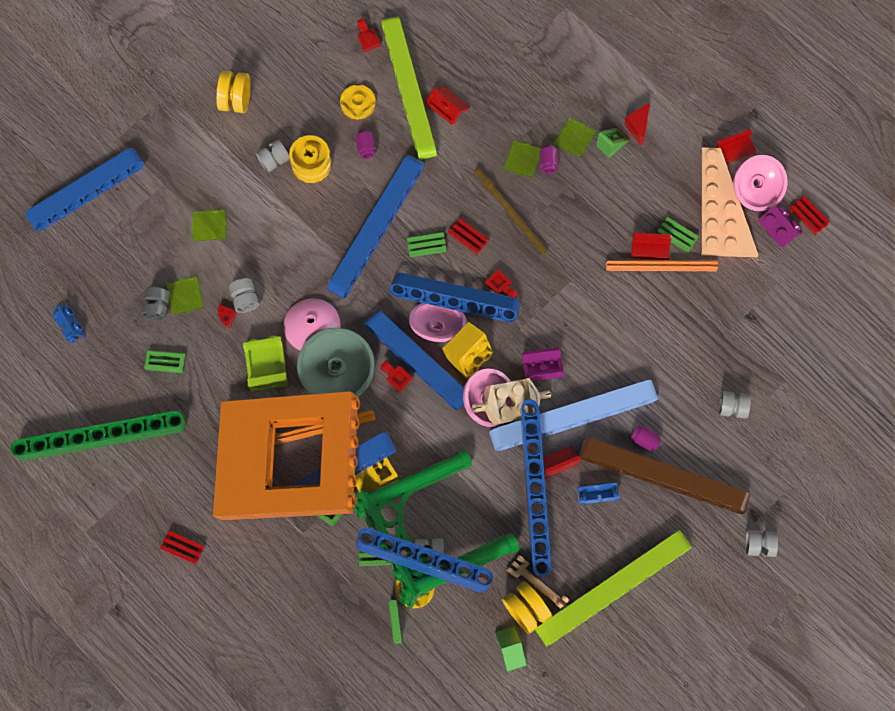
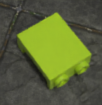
(265, 363)

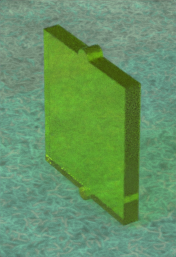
(575, 138)
(522, 159)
(209, 226)
(185, 296)

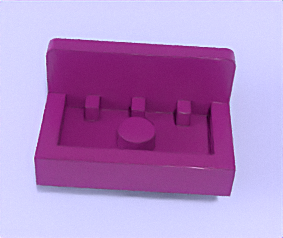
(780, 226)
(542, 364)

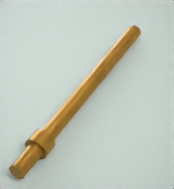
(488, 184)

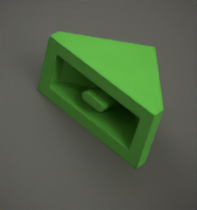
(611, 141)
(511, 648)

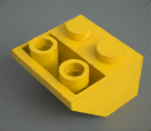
(468, 350)
(376, 476)

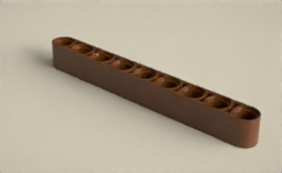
(664, 475)

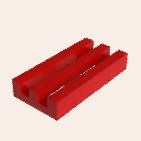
(819, 219)
(460, 222)
(167, 541)

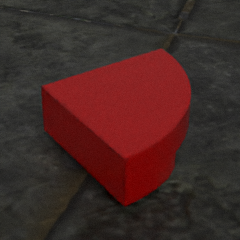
(226, 315)

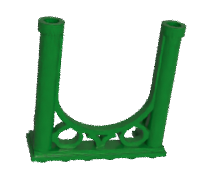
(371, 504)

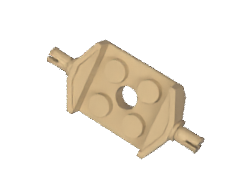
(518, 391)

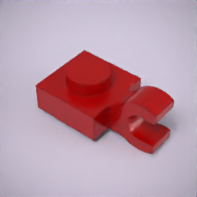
(367, 38)
(500, 284)
(397, 378)

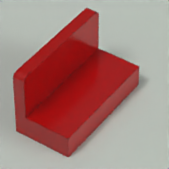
(446, 104)
(737, 146)
(650, 246)
(560, 461)

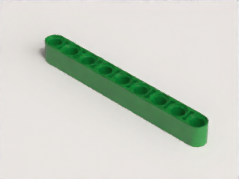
(90, 432)

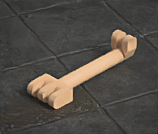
(521, 570)

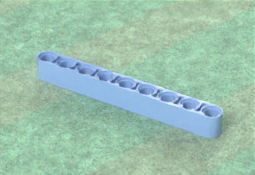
(578, 414)

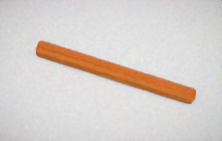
(661, 265)
(311, 430)

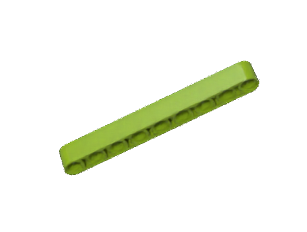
(408, 88)
(613, 588)

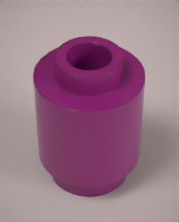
(365, 144)
(548, 159)
(646, 438)

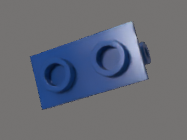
(65, 316)
(598, 493)

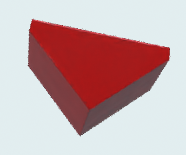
(637, 123)

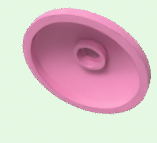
(770, 182)
(296, 320)
(436, 323)
(474, 392)

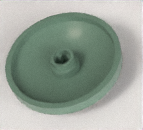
(335, 363)

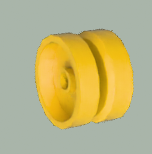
(233, 92)
(310, 159)
(526, 606)

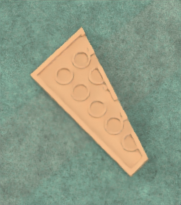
(722, 218)

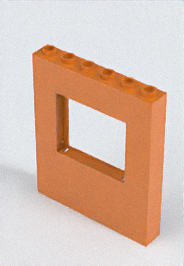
(247, 457)

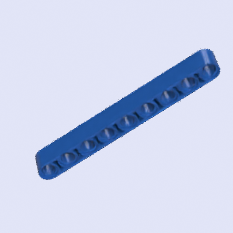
(375, 226)
(531, 497)

